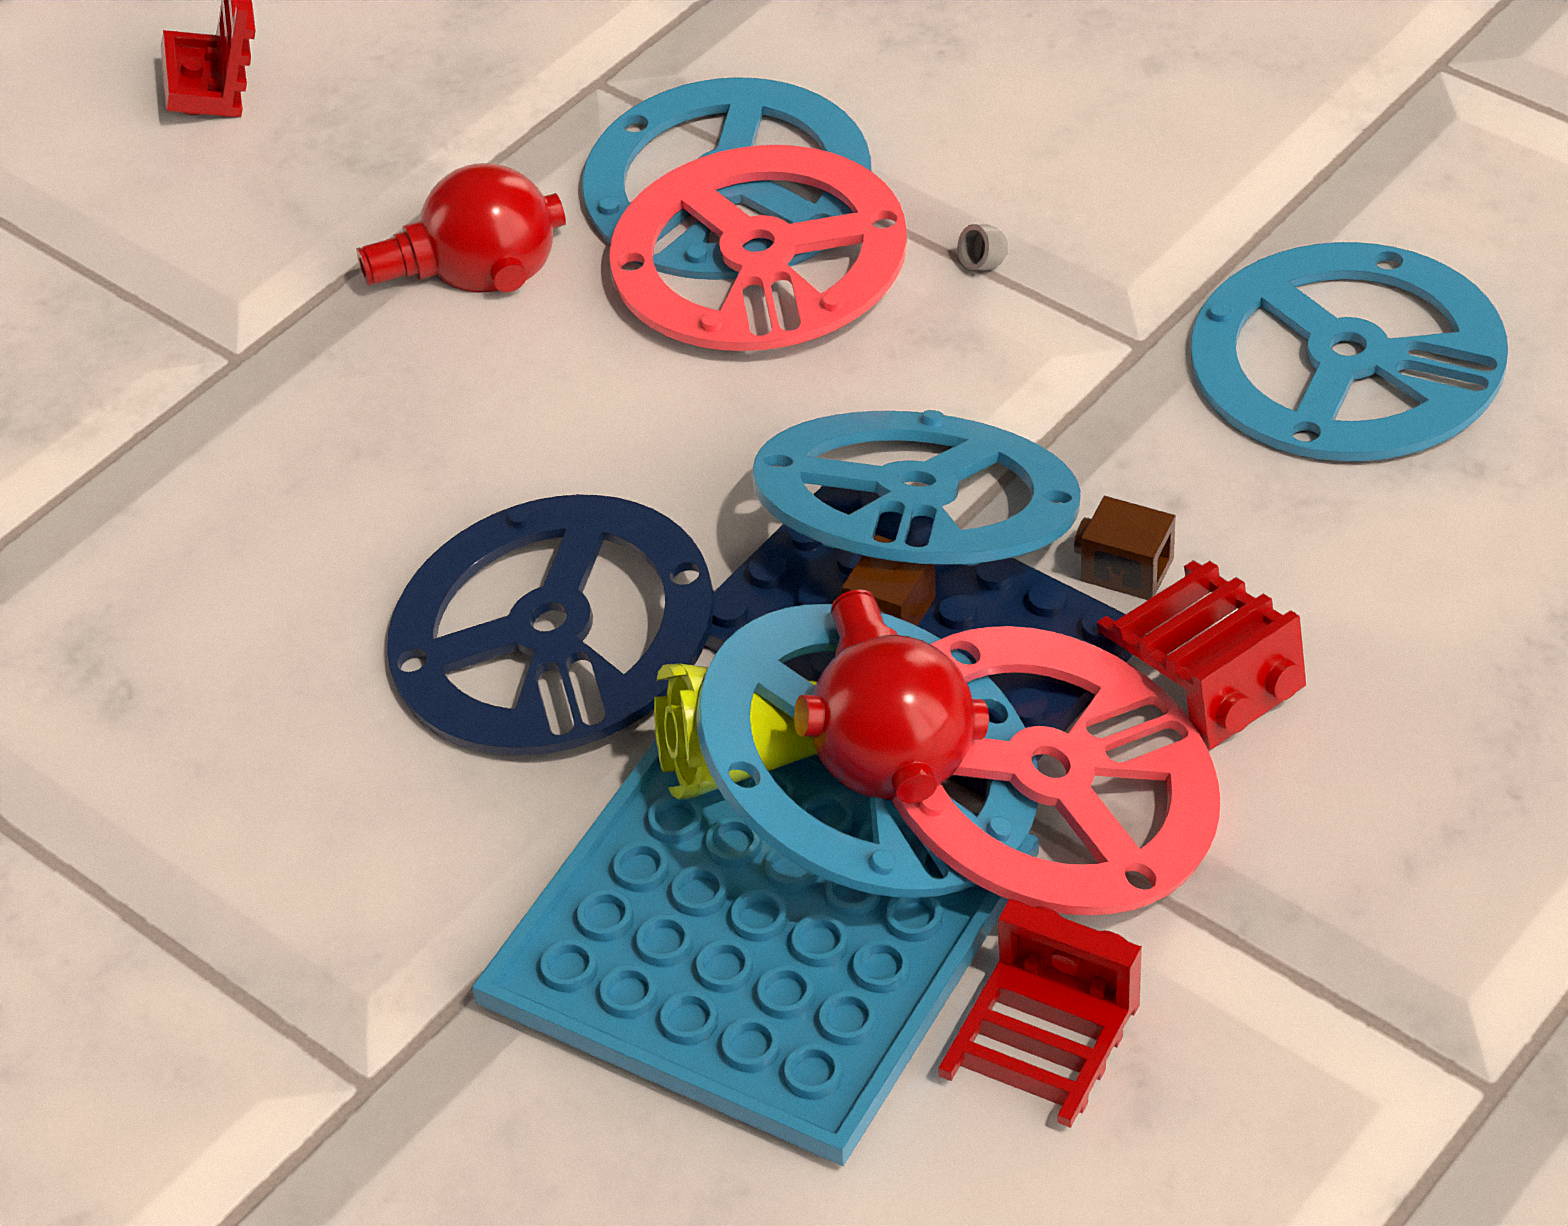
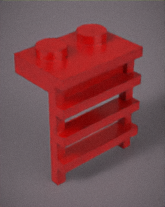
(209, 70)
(1229, 669)
(1062, 976)

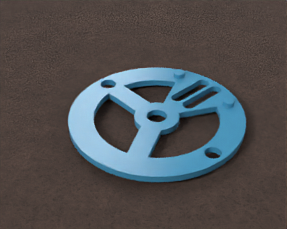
(745, 103)
(1273, 284)
(974, 449)
(888, 867)

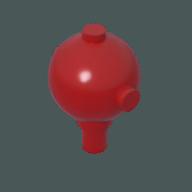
(475, 232)
(888, 708)

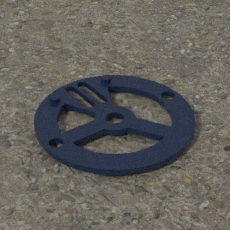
(583, 525)

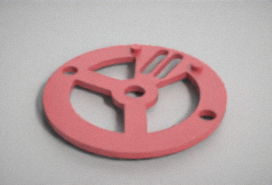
(694, 189)
(1118, 688)

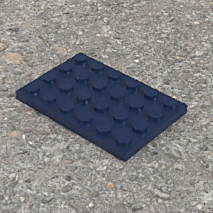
(998, 593)

